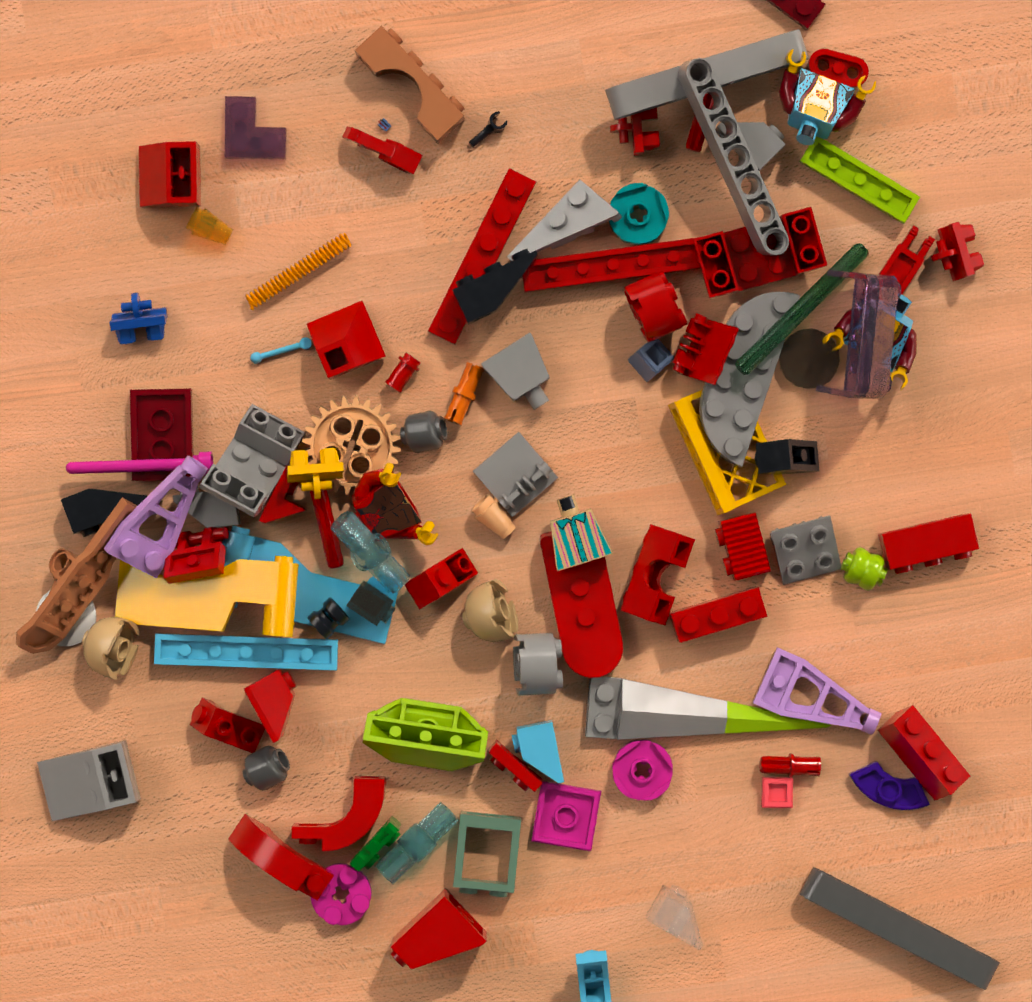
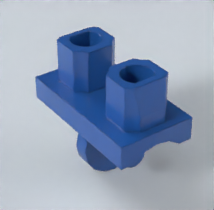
(126, 322)

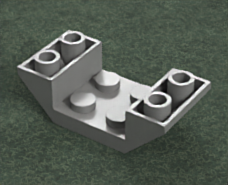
(253, 461)

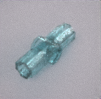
(370, 552)
(416, 842)

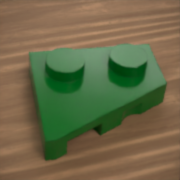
(385, 836)

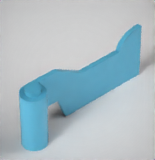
(311, 587)

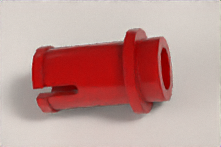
(403, 372)

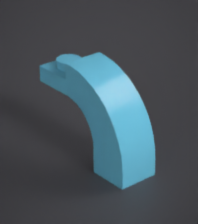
(593, 976)

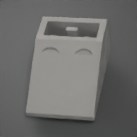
(89, 781)

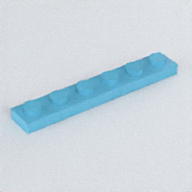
(246, 651)

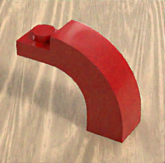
(366, 807)
(278, 859)

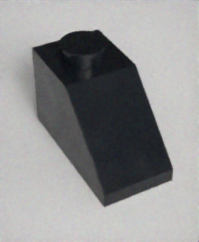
(787, 457)

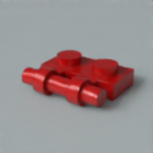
(194, 561)

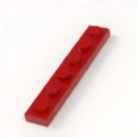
(484, 249)
(611, 265)

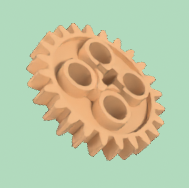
(325, 435)

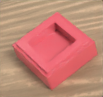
(777, 792)

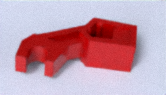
(389, 150)

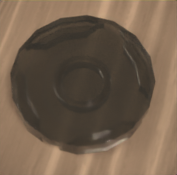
(807, 360)

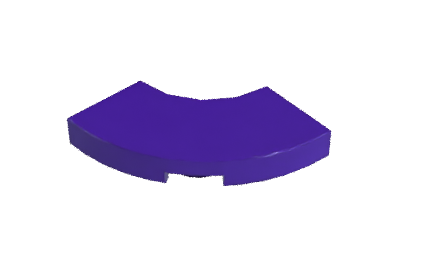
(889, 790)

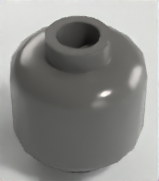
(424, 431)
(266, 768)

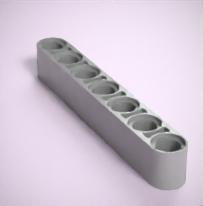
(728, 66)
(721, 148)

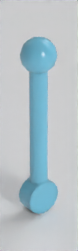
(305, 343)

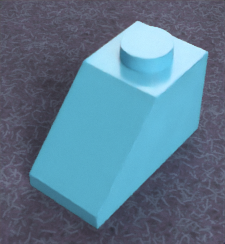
(539, 748)

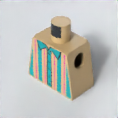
(577, 535)

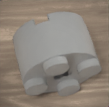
(537, 663)

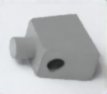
(520, 371)

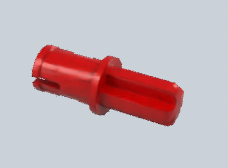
(790, 765)

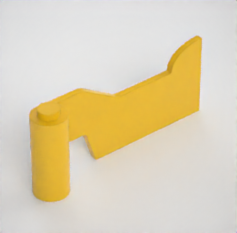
(210, 600)

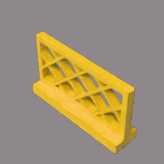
(707, 462)

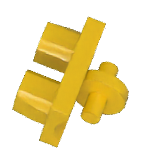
(302, 471)

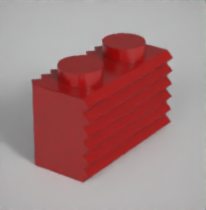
(743, 546)

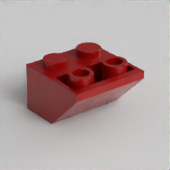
(170, 174)

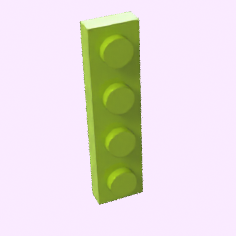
(860, 179)

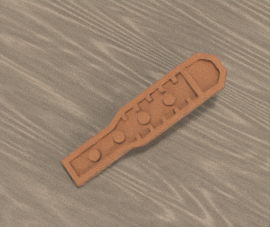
(74, 586)

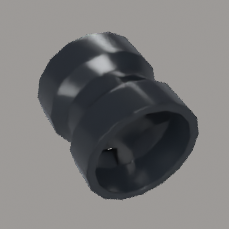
(323, 623)

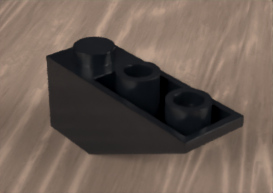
(487, 293)
(92, 507)

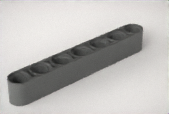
(899, 928)

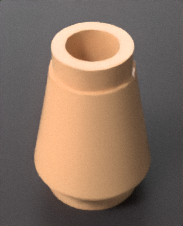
(493, 516)

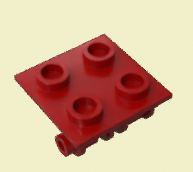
(706, 351)

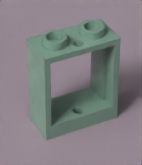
(494, 822)

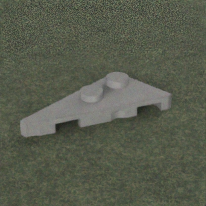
(572, 216)

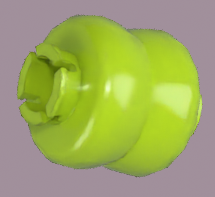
(864, 568)

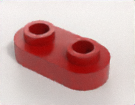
(838, 65)

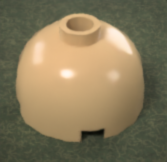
(489, 613)
(109, 646)

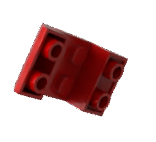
(734, 265)

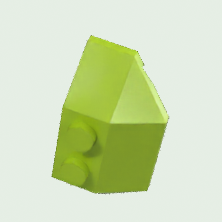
(426, 735)

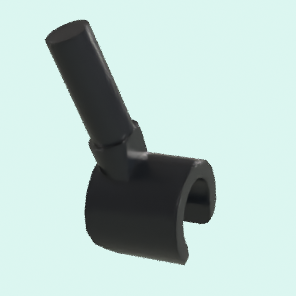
(490, 128)

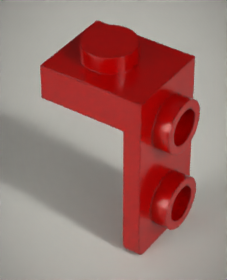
(226, 726)

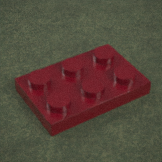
(160, 427)

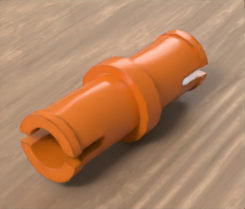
(464, 393)

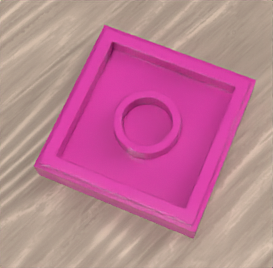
(566, 816)

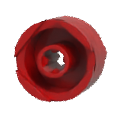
(655, 306)

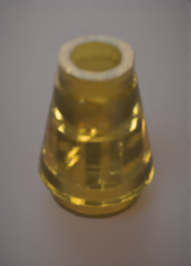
(208, 226)

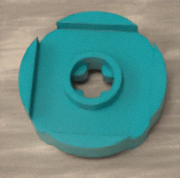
(653, 223)

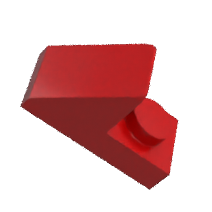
(278, 506)

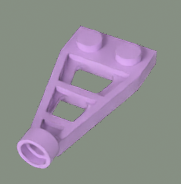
(142, 551)
(780, 681)

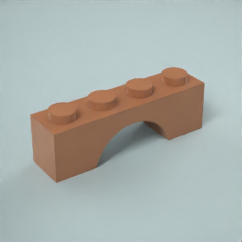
(384, 56)

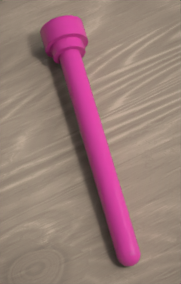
(147, 465)

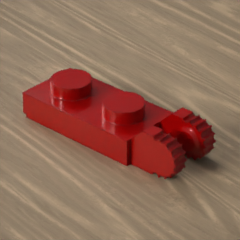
(905, 263)

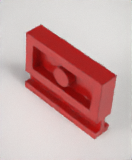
(504, 758)

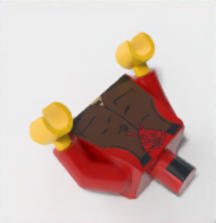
(388, 509)

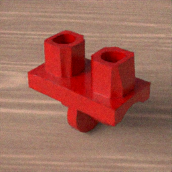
(641, 140)
(954, 251)

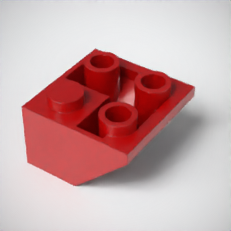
(345, 340)

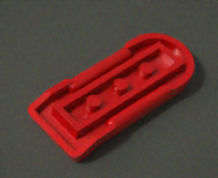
(584, 613)

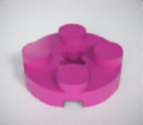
(640, 787)
(357, 901)

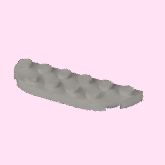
(735, 402)

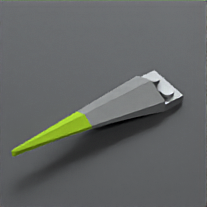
(641, 710)

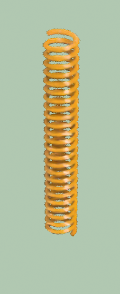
(293, 274)

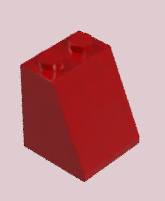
(437, 933)

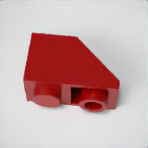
(441, 578)

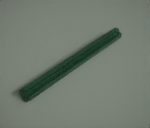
(800, 310)

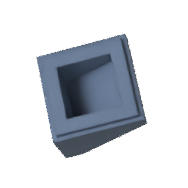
(651, 359)

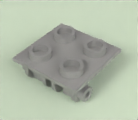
(515, 474)
(806, 549)

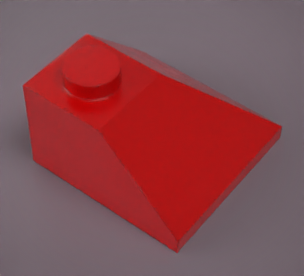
(273, 701)

